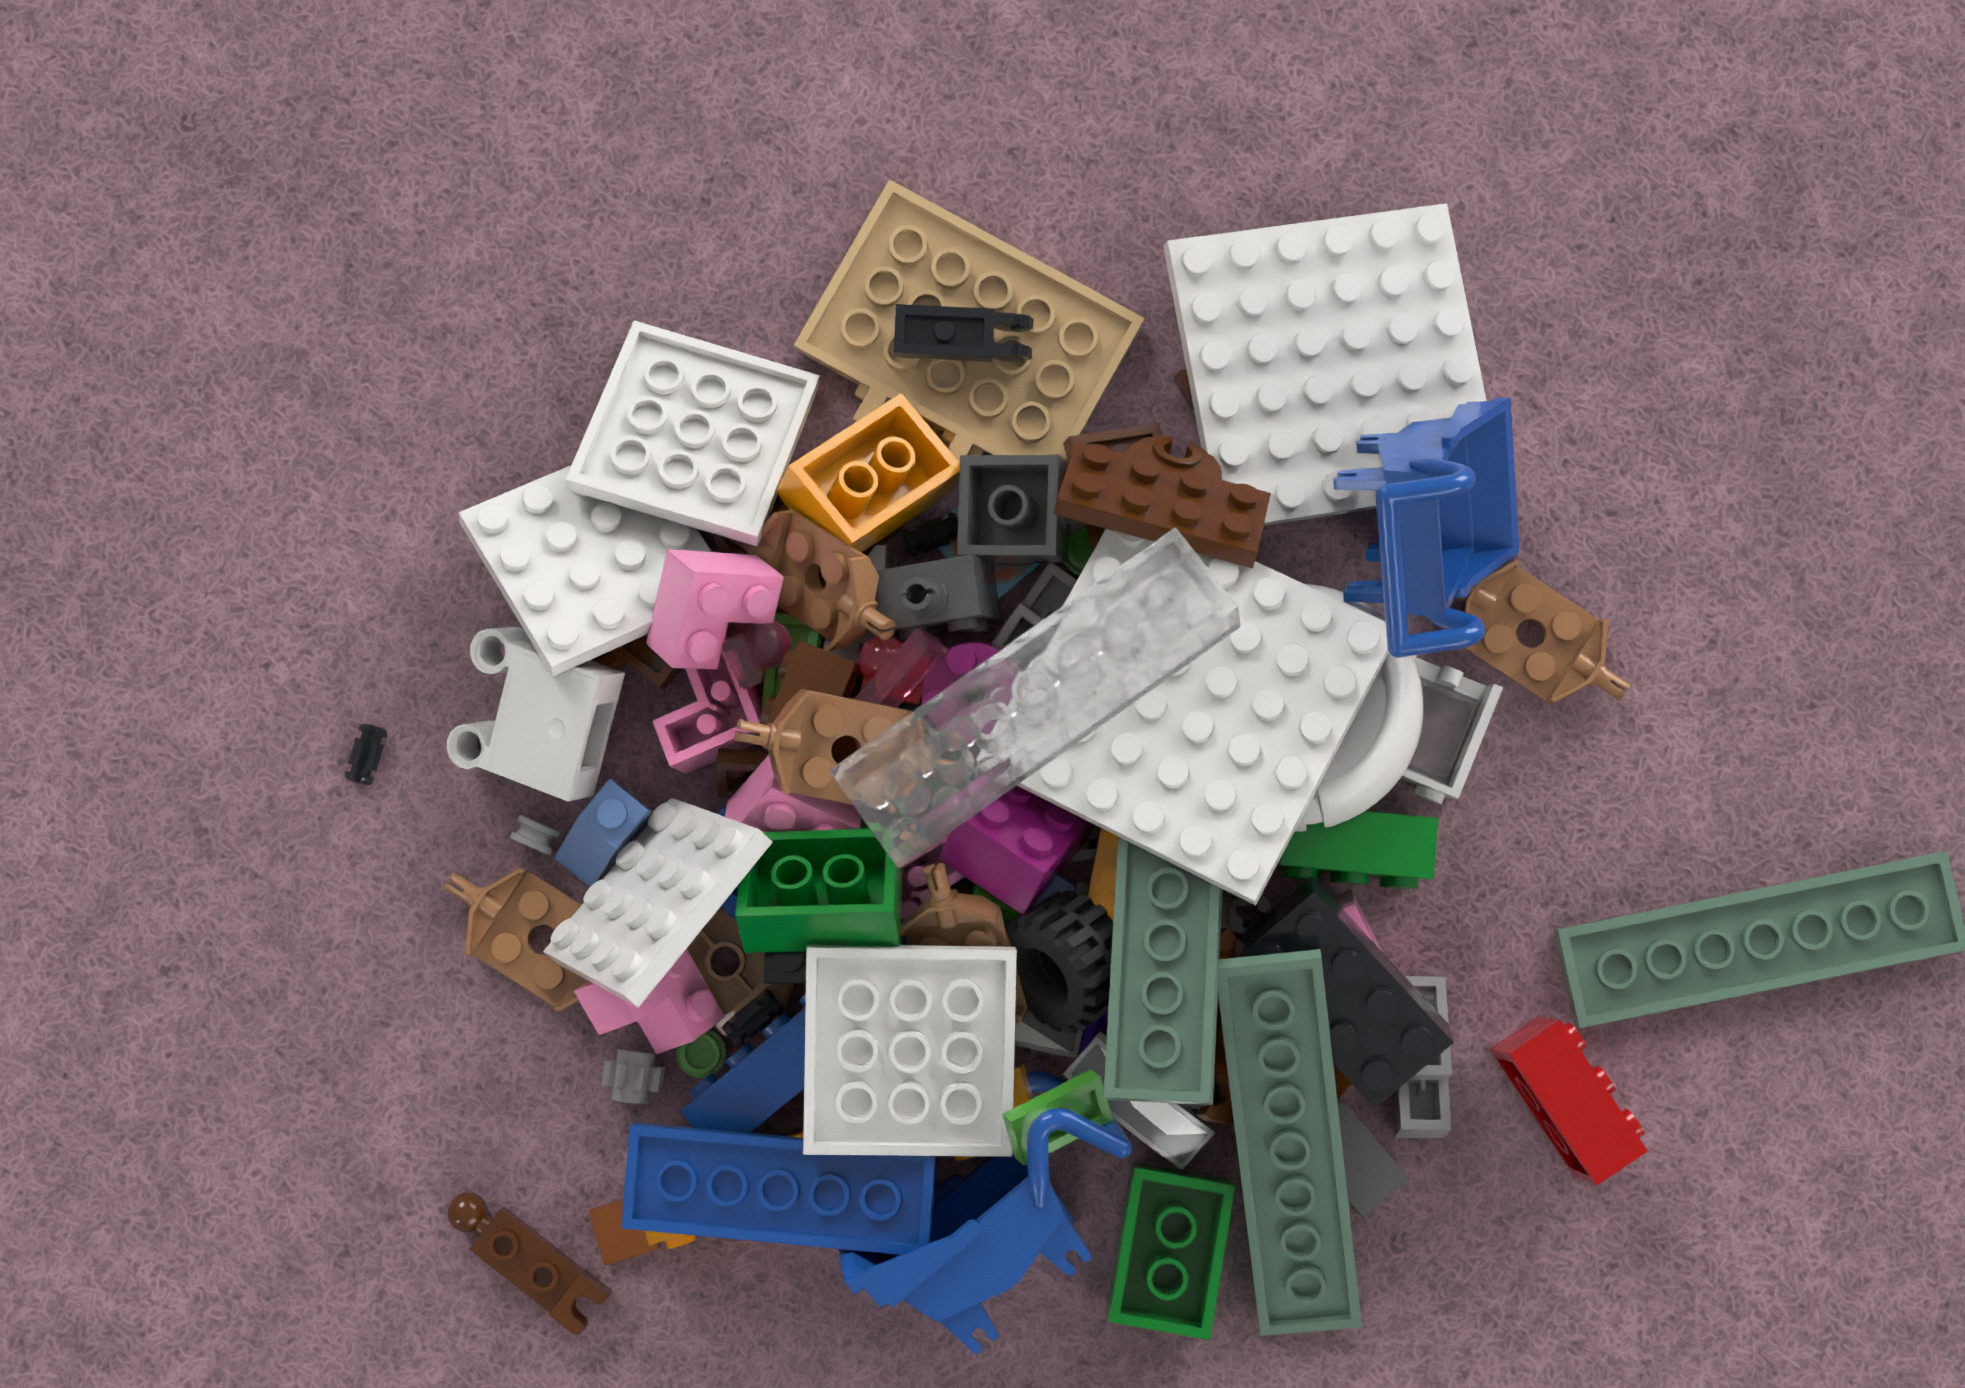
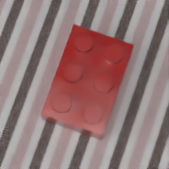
(1570, 1099)

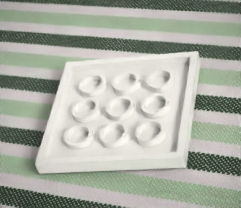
(693, 433)
(574, 566)
(656, 899)
(909, 1050)

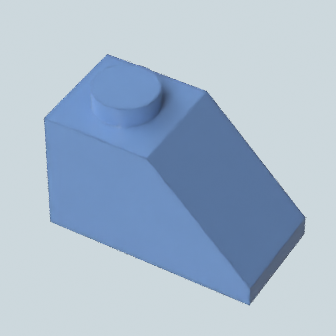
(602, 831)

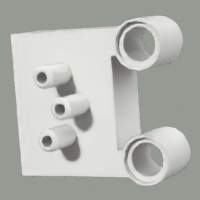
(546, 727)

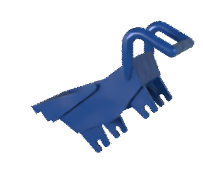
(1441, 521)
(986, 1230)

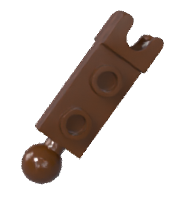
(528, 1260)

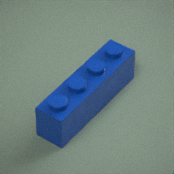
(757, 1081)

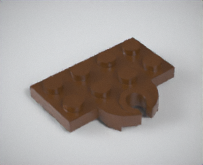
(1154, 492)

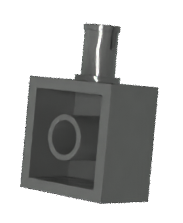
(1011, 507)
(940, 596)

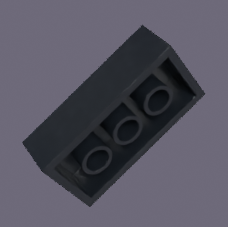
(1375, 1015)

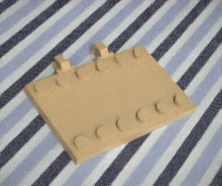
(933, 258)

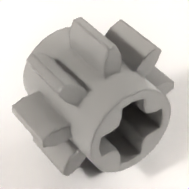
(633, 1076)

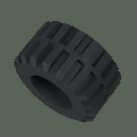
(1064, 960)

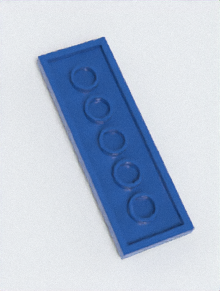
(773, 1193)

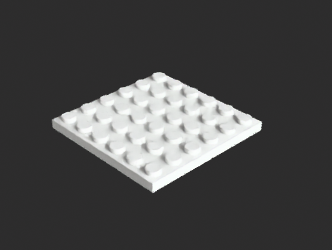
(1319, 339)
(1236, 740)

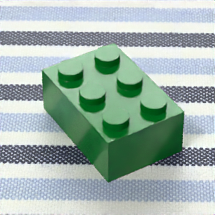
(1368, 845)
(820, 892)
(1170, 1251)

